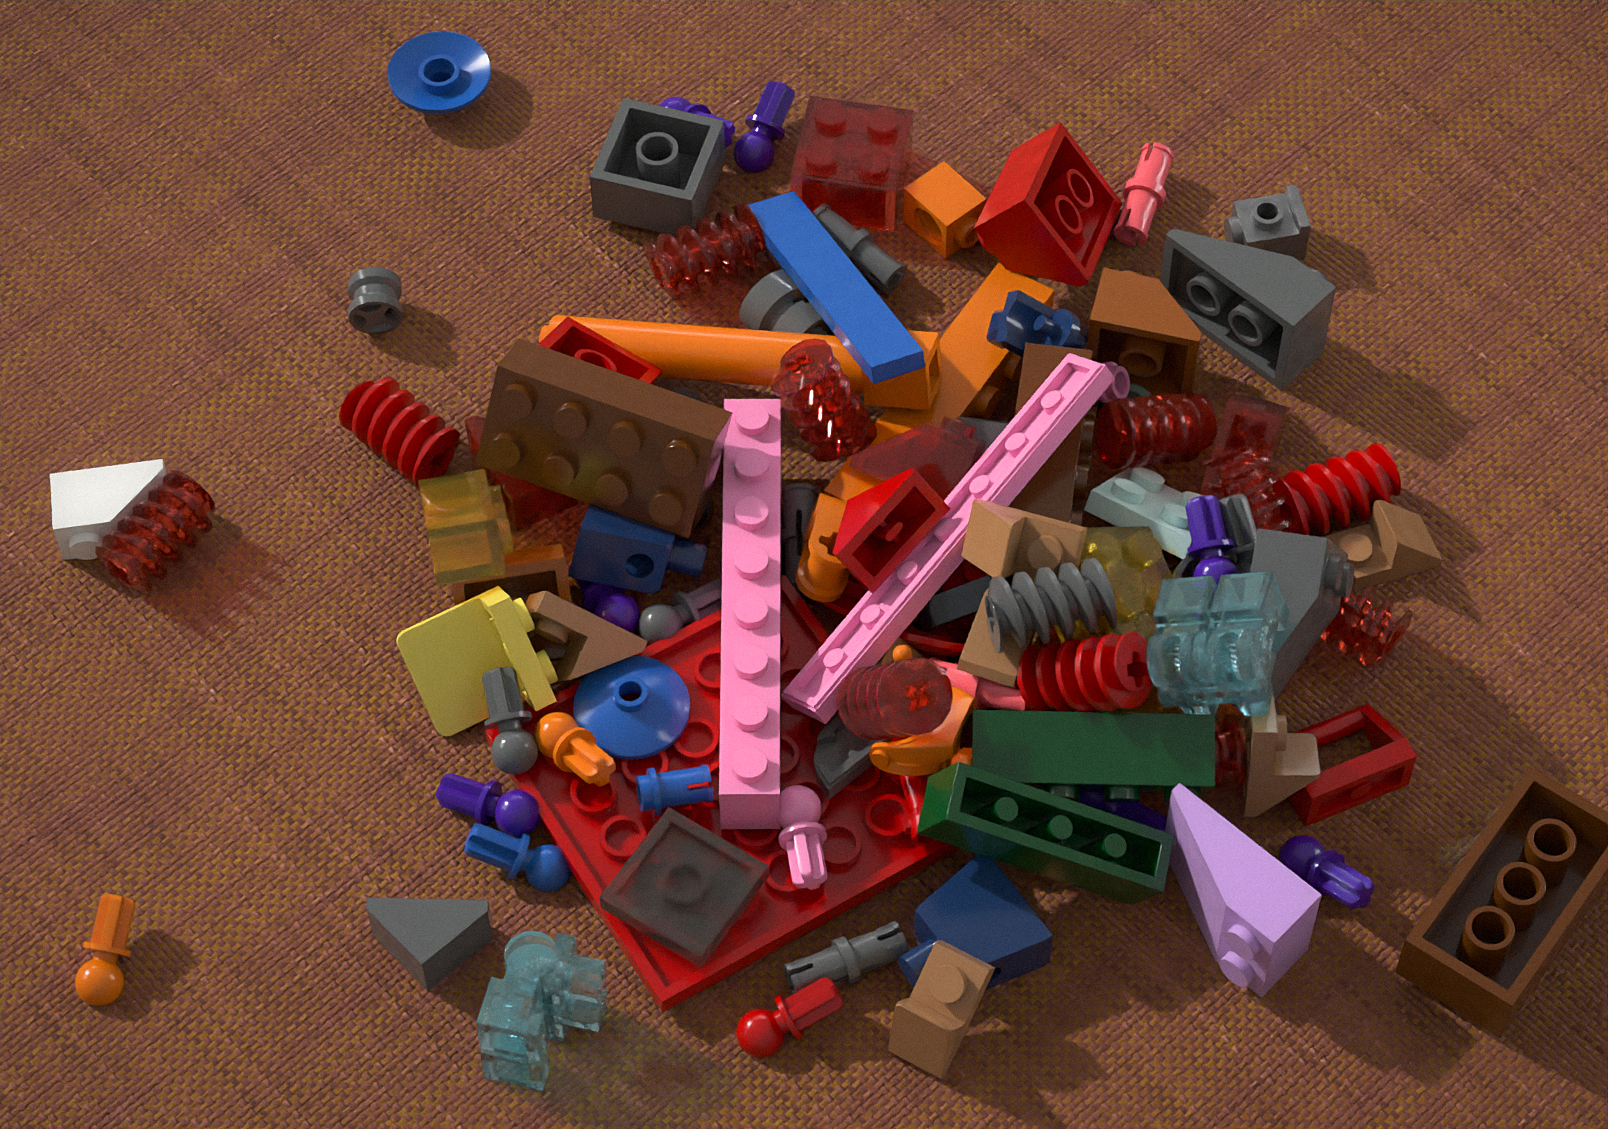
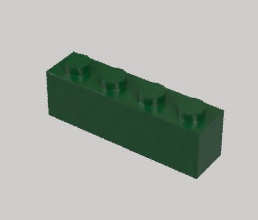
(1097, 752)
(1045, 833)

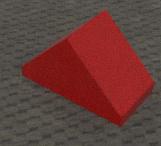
(886, 526)

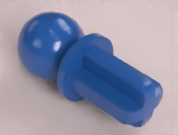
(543, 866)

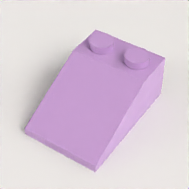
(1242, 897)

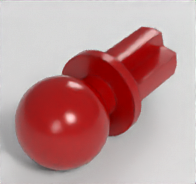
(763, 1031)

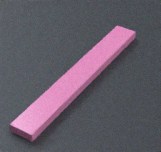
(994, 478)

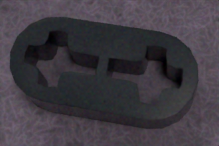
(955, 603)

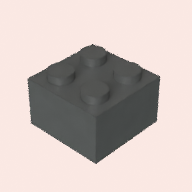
(657, 167)

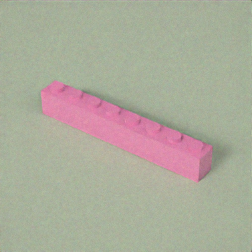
(751, 617)

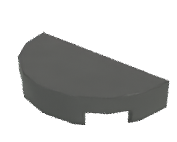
(840, 756)

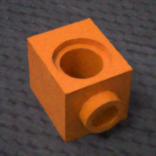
(943, 209)

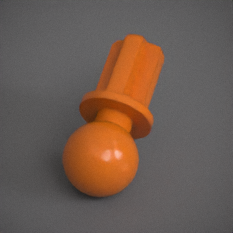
(573, 748)
(101, 979)

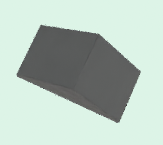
(430, 934)

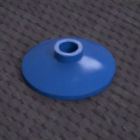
(439, 72)
(633, 727)

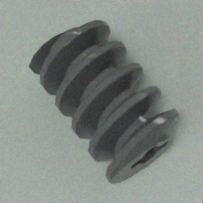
(1049, 602)

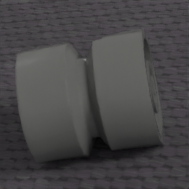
(781, 307)

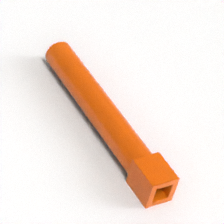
(755, 356)

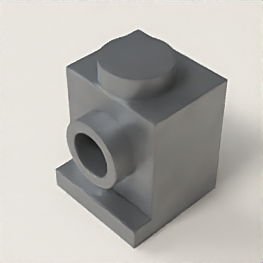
(1271, 223)

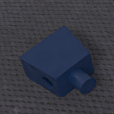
(631, 553)
(983, 917)

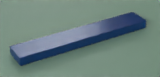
(837, 289)

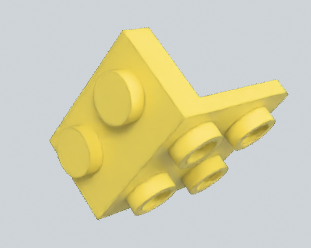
(463, 643)

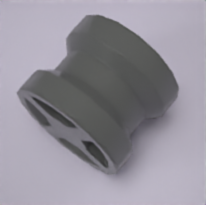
(375, 300)

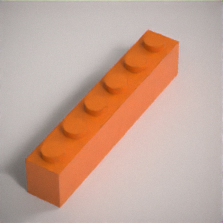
(971, 372)

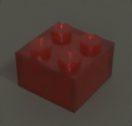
(853, 160)

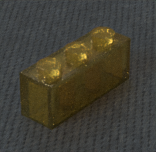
(465, 526)

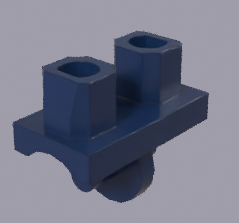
(1034, 322)

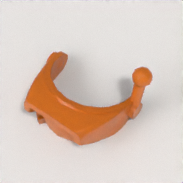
(927, 751)

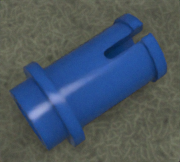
(670, 788)

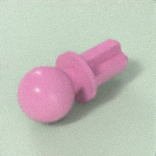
(803, 836)

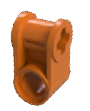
(819, 571)

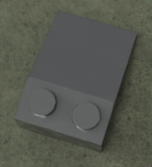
(1250, 302)
(1312, 580)

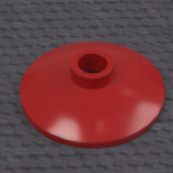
(936, 642)

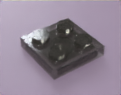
(684, 887)

